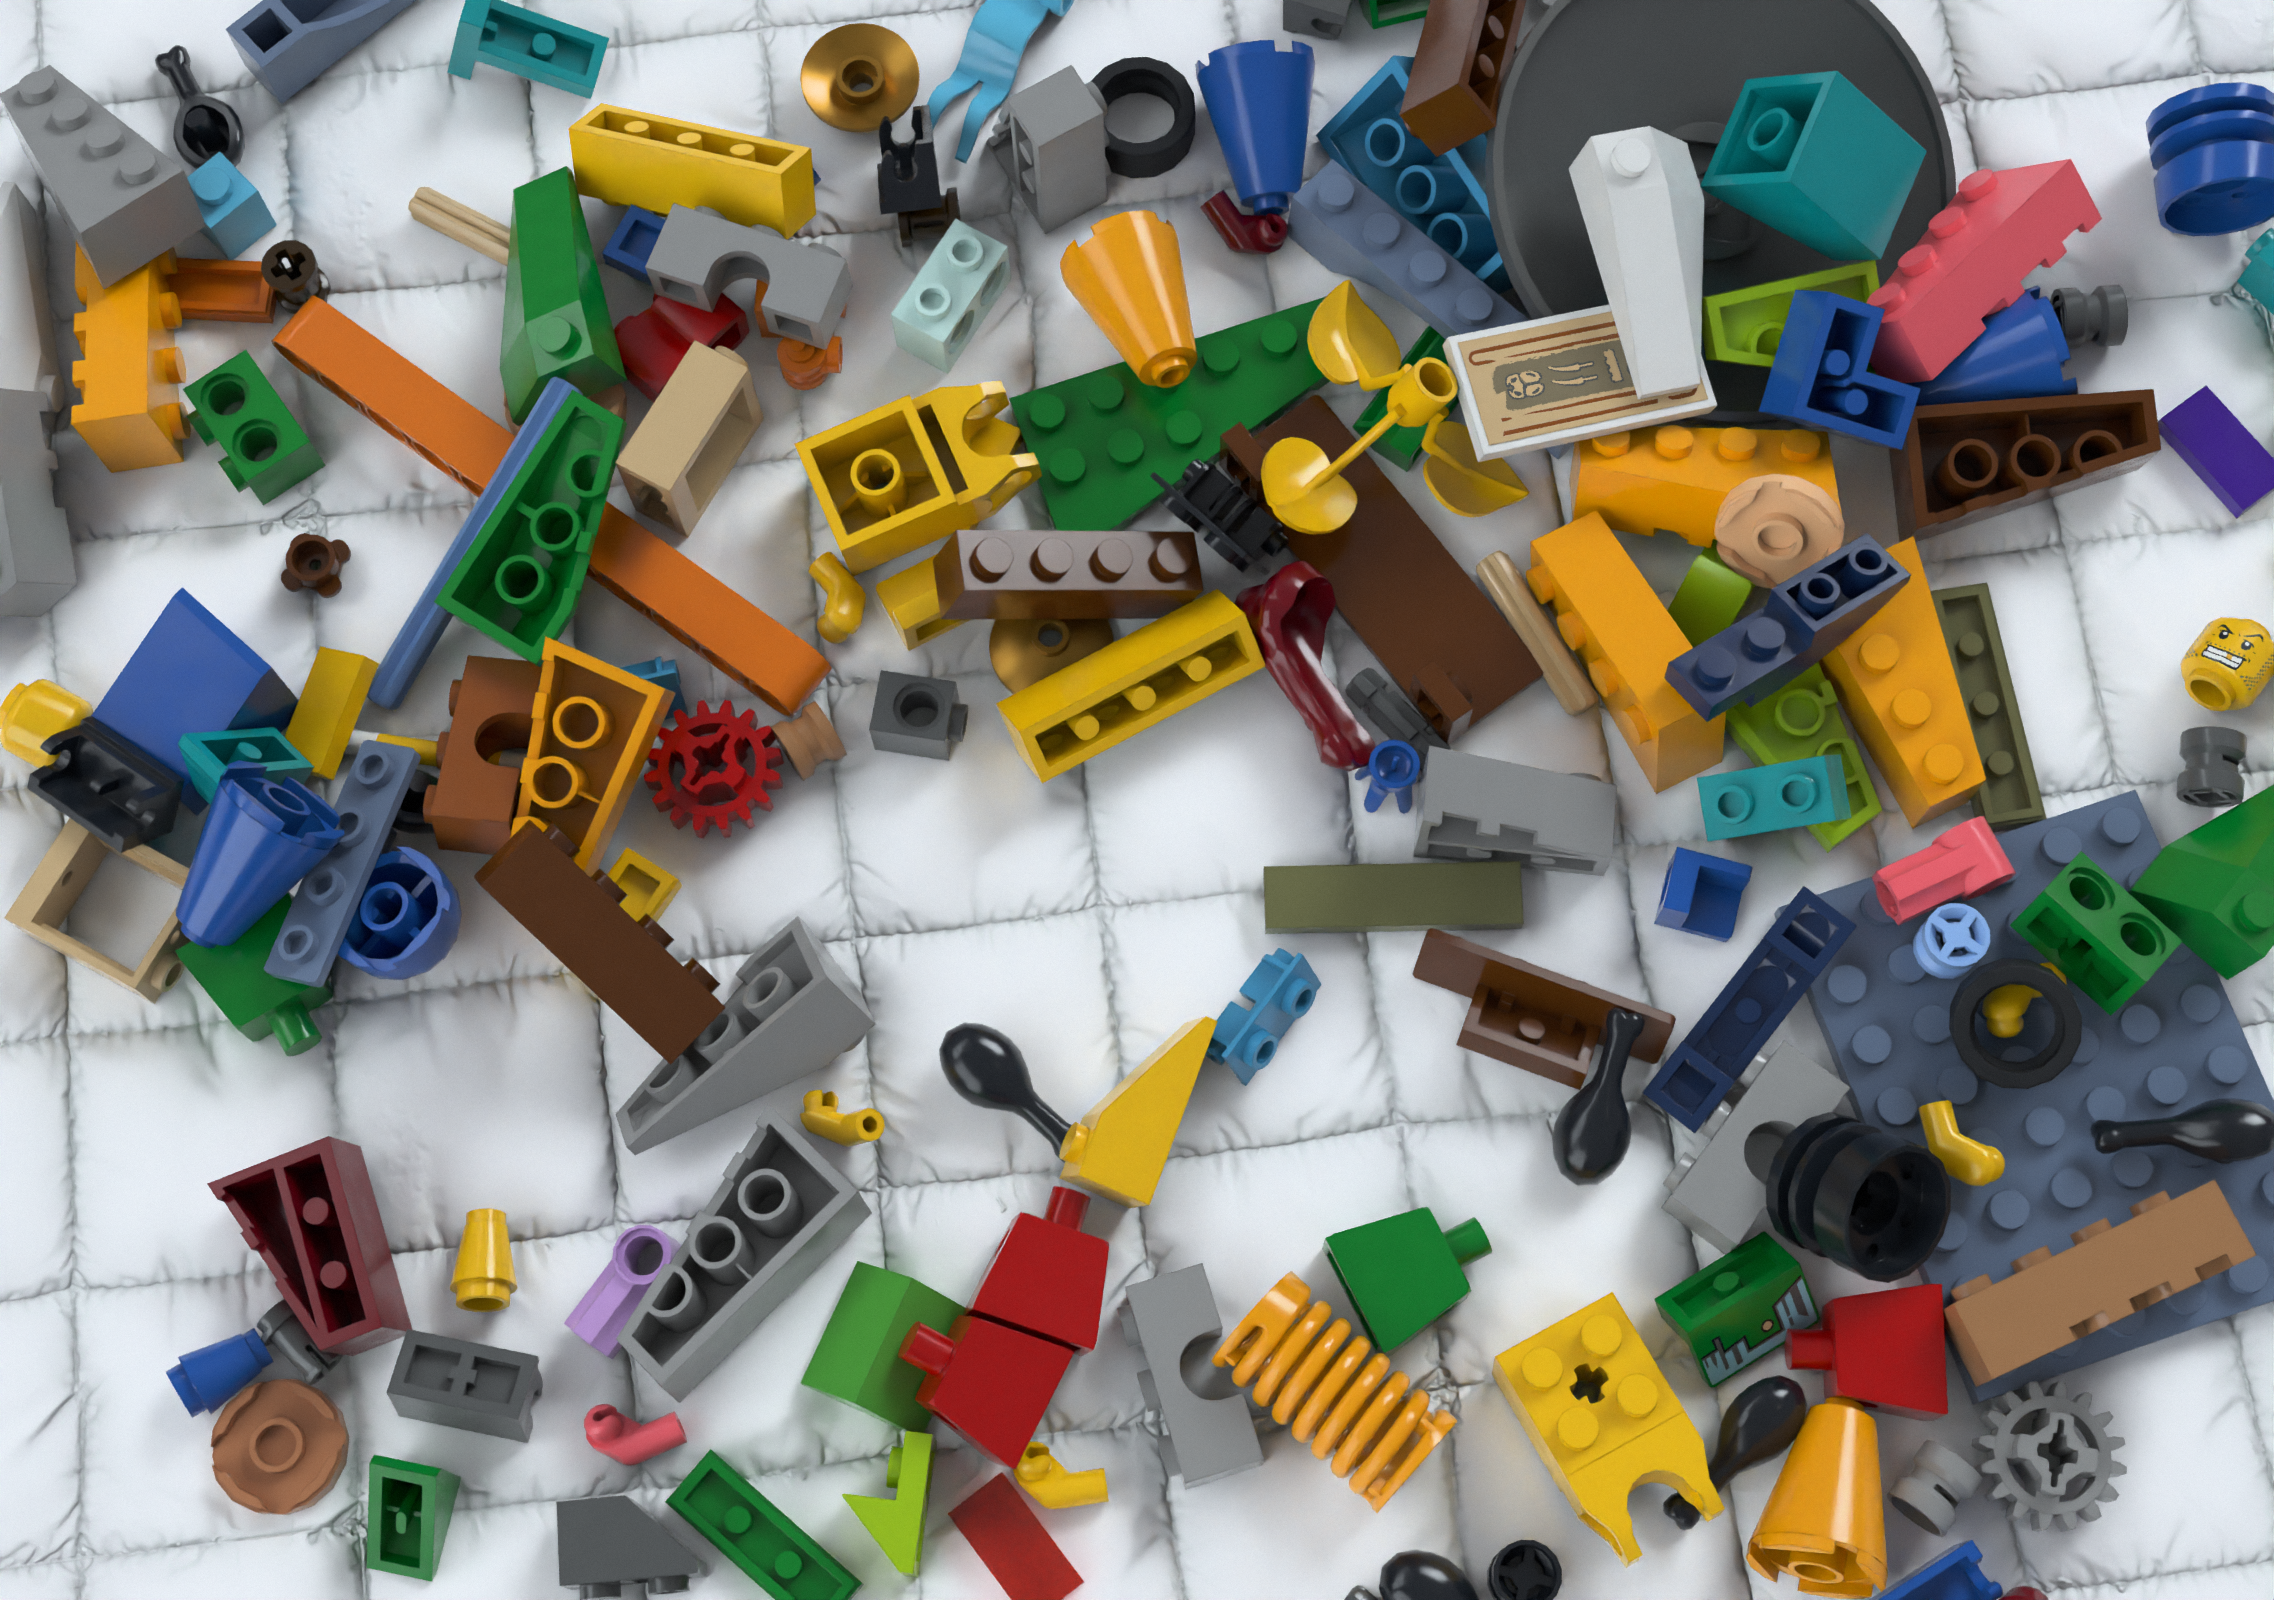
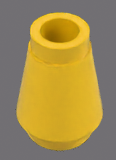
(484, 1263)

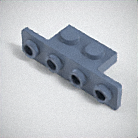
(336, 884)

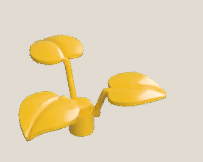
(1355, 346)

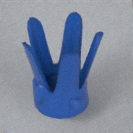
(1393, 769)

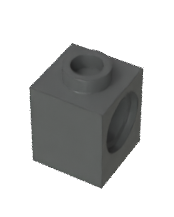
(902, 693)

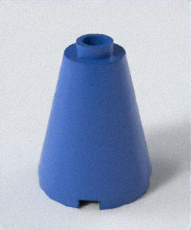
(1260, 118)
(2010, 360)
(252, 852)

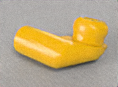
(844, 600)
(847, 1129)

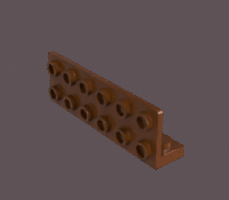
(1396, 582)

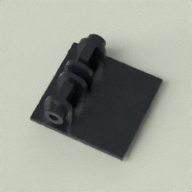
(1208, 500)

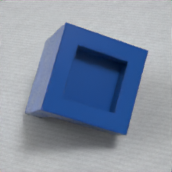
(1702, 894)

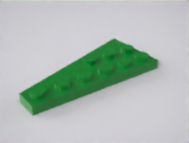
(1110, 431)

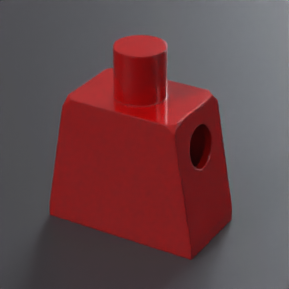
(1047, 1276)
(1880, 1351)
(986, 1382)

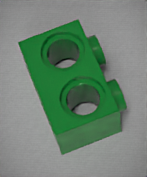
(255, 426)
(2096, 933)

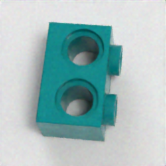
(1774, 797)

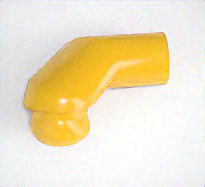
(2008, 1004)
(1961, 1156)
(1054, 1485)

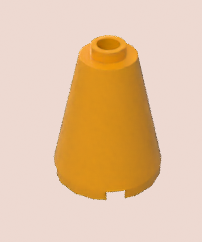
(1136, 294)
(1827, 1507)

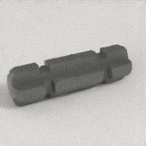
(1392, 713)

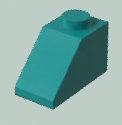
(211, 752)

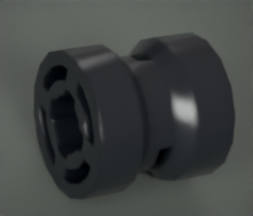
(1531, 1568)

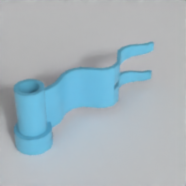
(991, 58)

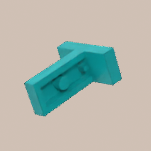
(527, 46)

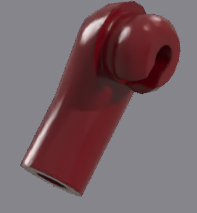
(1245, 232)

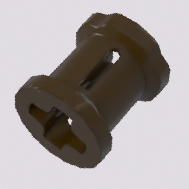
(929, 222)
(303, 266)

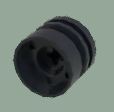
(1858, 1196)

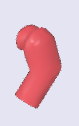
(629, 1440)

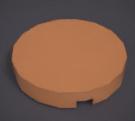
(279, 1446)

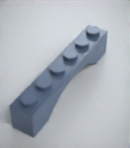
(299, 39)
(1369, 240)

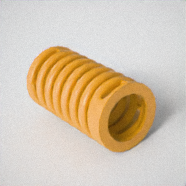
(1338, 1411)

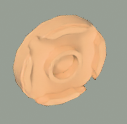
(1776, 528)

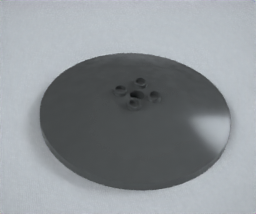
(1681, 71)

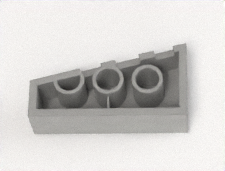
(105, 178)
(742, 1255)

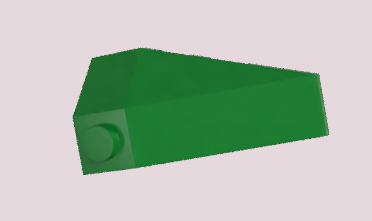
(553, 299)
(536, 546)
(2218, 886)

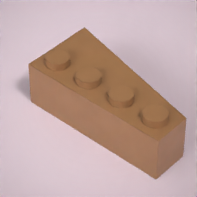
(2095, 1281)

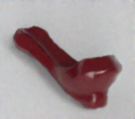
(1289, 628)

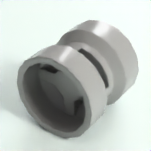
(1934, 1488)

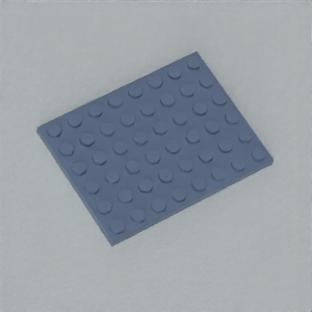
(2145, 1062)

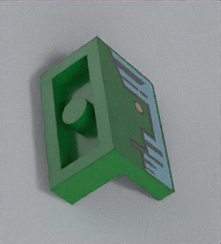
(1739, 1307)

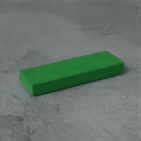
(759, 1535)

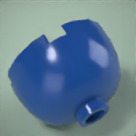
(403, 918)

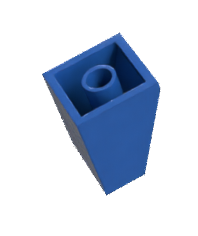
(192, 680)

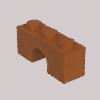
(491, 713)

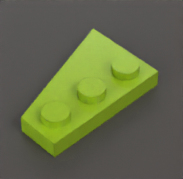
(1749, 321)
(1804, 724)

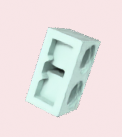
(951, 296)

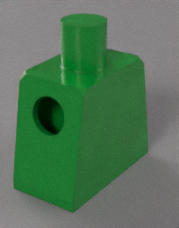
(250, 995)
(1404, 1273)

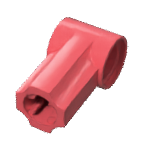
(1958, 864)

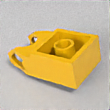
(929, 471)
(1608, 1446)

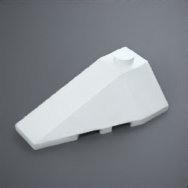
(1648, 244)
(26, 324)

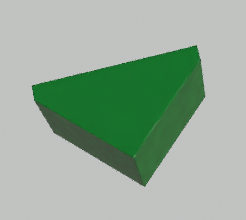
(408, 1516)

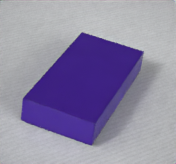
(2219, 451)

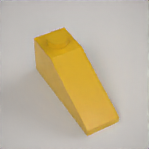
(1130, 1131)

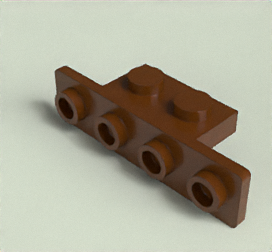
(1530, 1012)

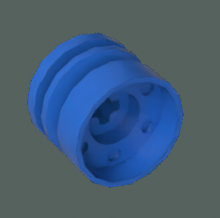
(2213, 159)

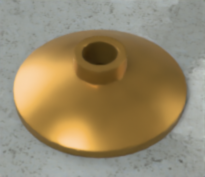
(853, 57)
(1023, 660)

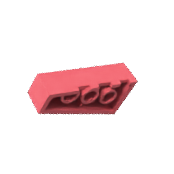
(1974, 263)

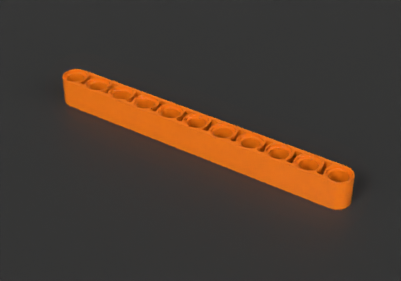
(625, 554)

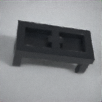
(908, 170)
(108, 785)

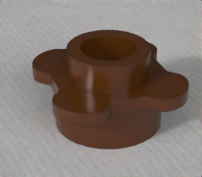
(310, 548)

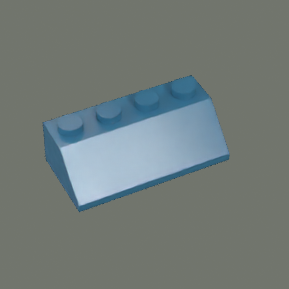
(1435, 194)

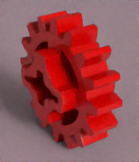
(696, 751)

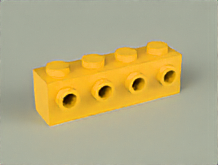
(666, 161)
(1131, 685)

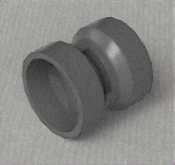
(2093, 316)
(2211, 767)

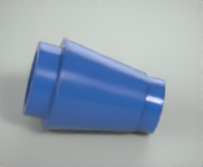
(218, 1371)

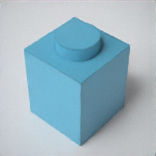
(230, 206)

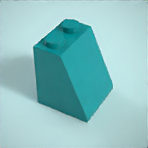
(1816, 163)

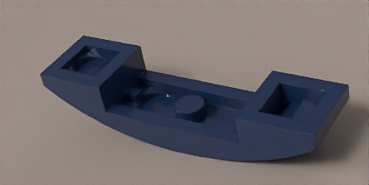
(1749, 1009)

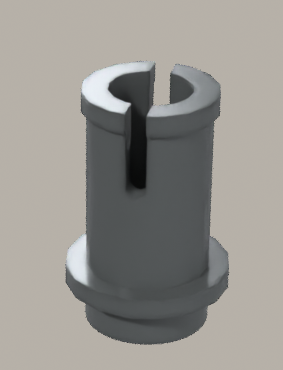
(287, 1333)

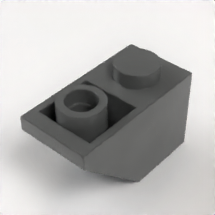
(619, 1544)

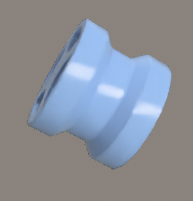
(1961, 930)

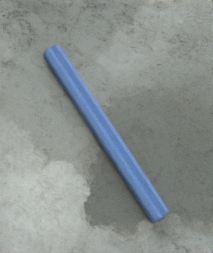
(427, 618)

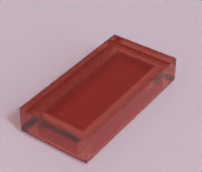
(1014, 1544)

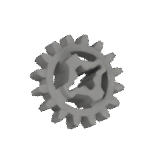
(2046, 1485)

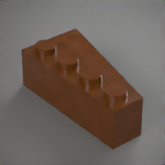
(2011, 453)

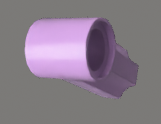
(618, 1289)

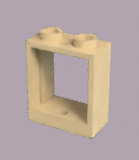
(691, 437)
(60, 883)

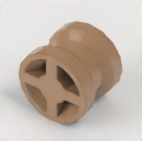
(808, 740)

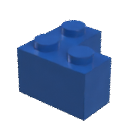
(1823, 374)

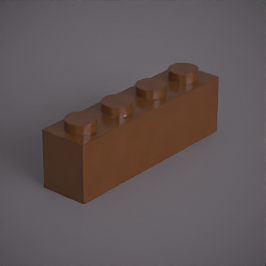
(1460, 70)
(1066, 574)
(599, 940)

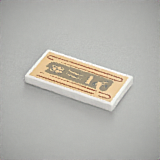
(1556, 384)

